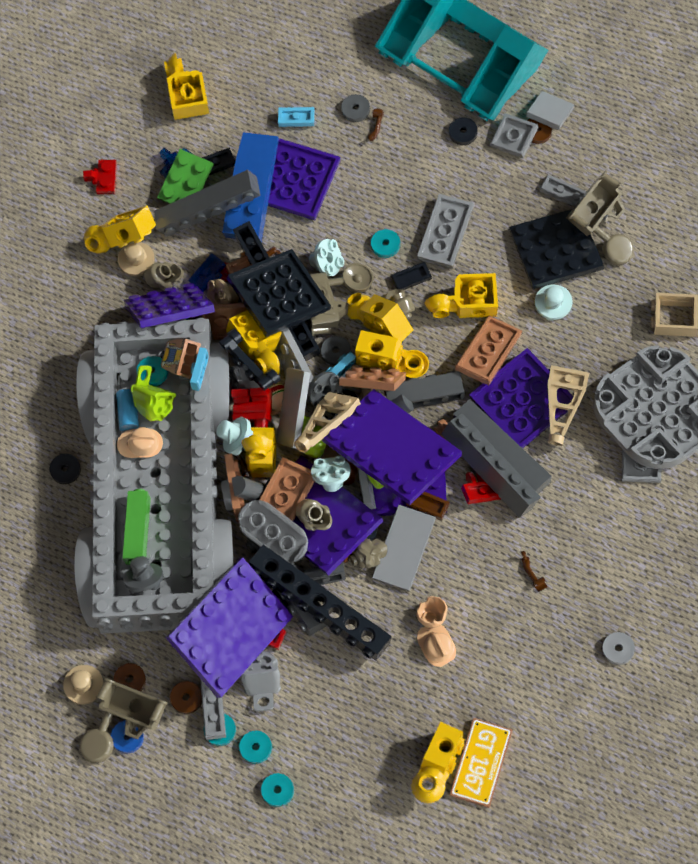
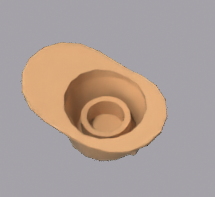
(139, 443)
(436, 645)

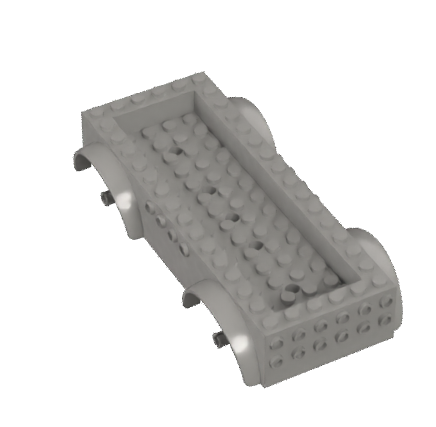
(186, 532)

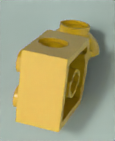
(185, 90)
(120, 230)
(473, 297)
(379, 315)
(255, 343)
(388, 353)
(261, 452)
(438, 764)

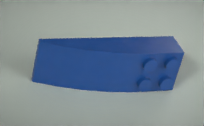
(258, 156)

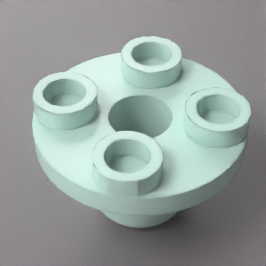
(326, 257)
(553, 302)
(233, 434)
(330, 472)

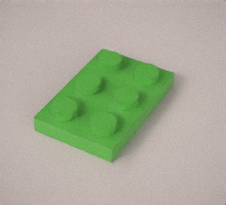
(185, 177)

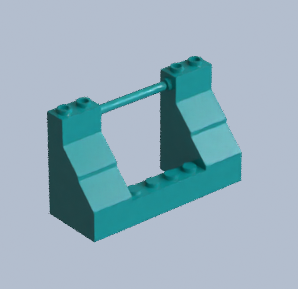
(502, 73)

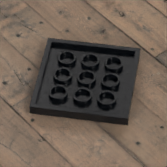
(554, 250)
(279, 292)

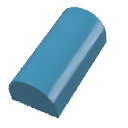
(126, 410)

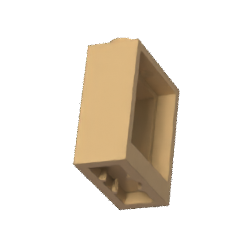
(671, 299)

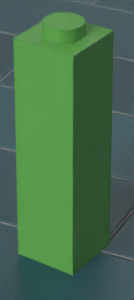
(136, 525)

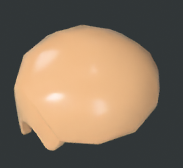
(432, 612)

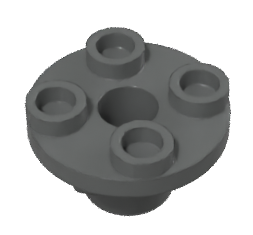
(323, 384)
(143, 575)

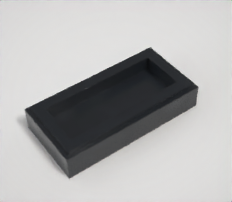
(411, 276)

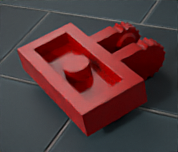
(477, 491)

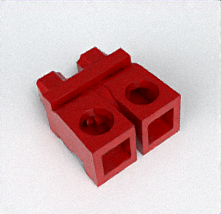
(253, 405)

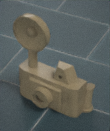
(593, 207)
(355, 278)
(134, 706)

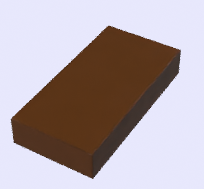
(430, 505)

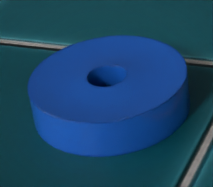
(123, 745)

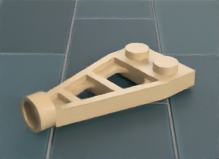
(566, 379)
(334, 403)

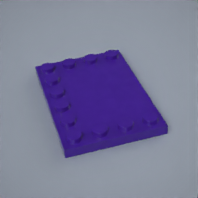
(392, 447)
(350, 525)
(229, 627)

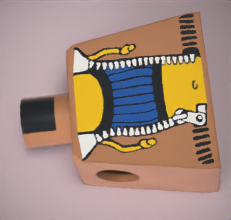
(179, 356)

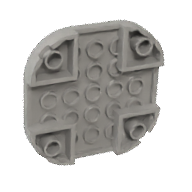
(651, 407)

